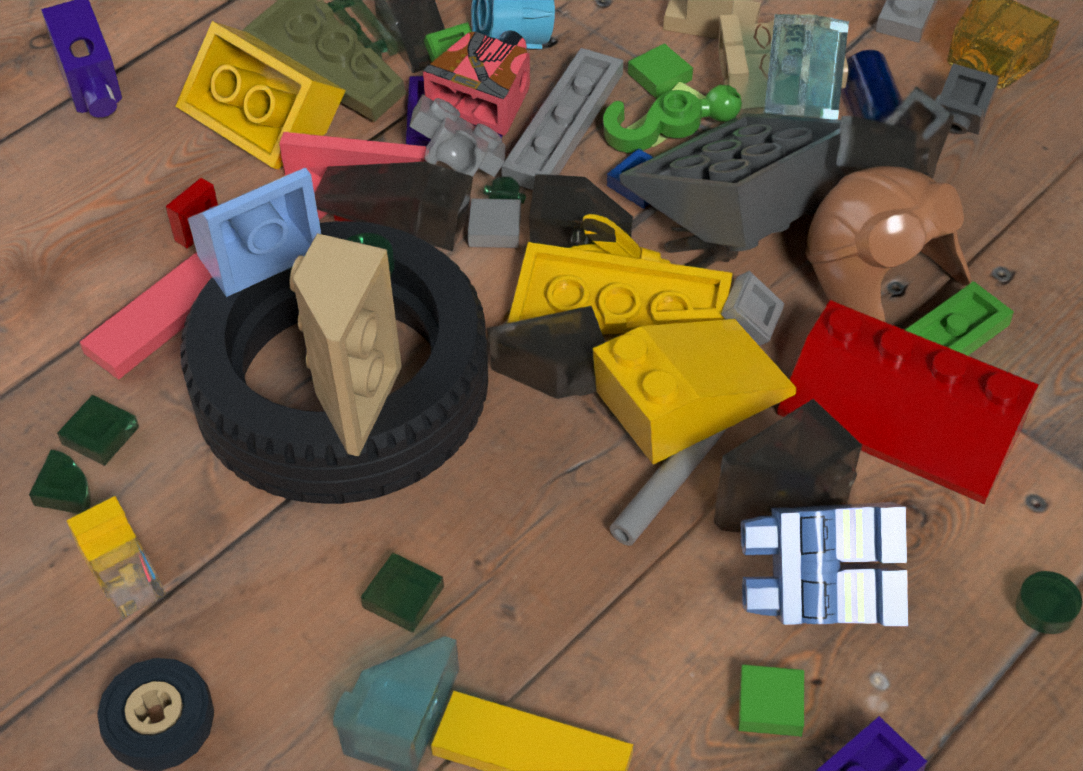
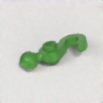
(673, 115)

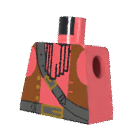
(482, 78)

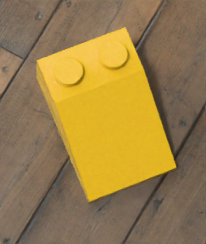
(685, 382)

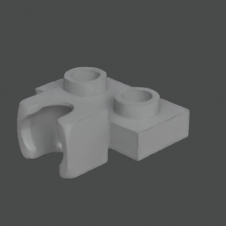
(456, 140)

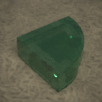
(61, 485)

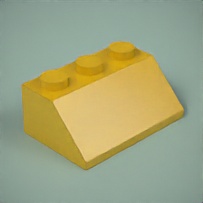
(256, 93)

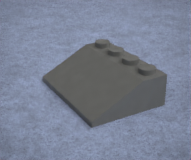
(743, 177)

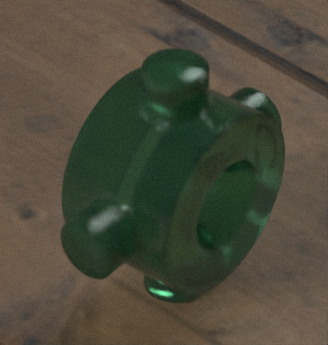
(504, 189)

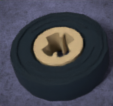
(126, 720)

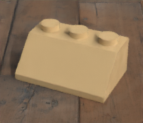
(348, 332)

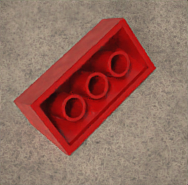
(912, 399)

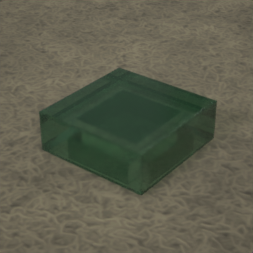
(98, 430)
(402, 592)

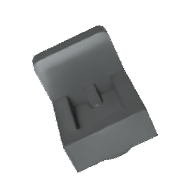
(967, 97)

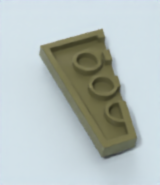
(321, 43)

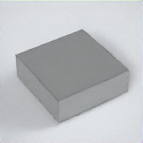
(494, 223)
(753, 307)

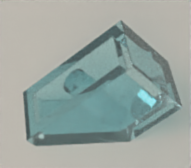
(397, 706)

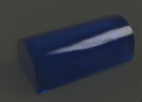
(871, 86)

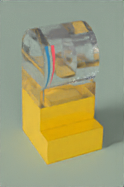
(116, 557)

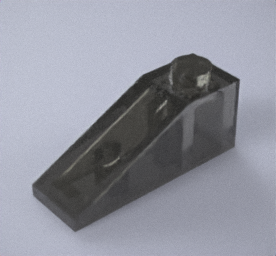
(404, 196)

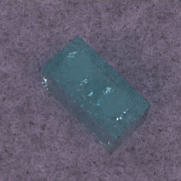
(806, 66)

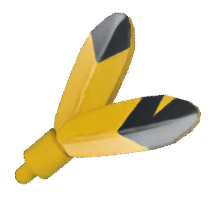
(613, 240)

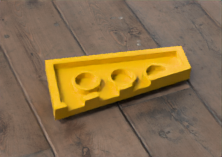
(619, 289)

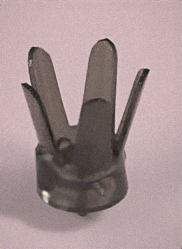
(713, 252)

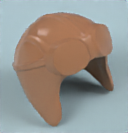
(878, 223)

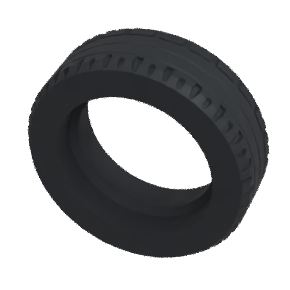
(298, 450)

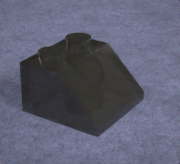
(790, 464)

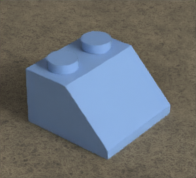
(257, 232)

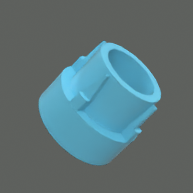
(527, 17)

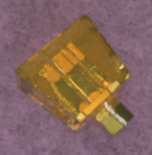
(1002, 39)

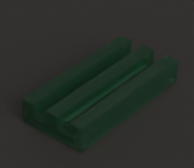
(384, 42)

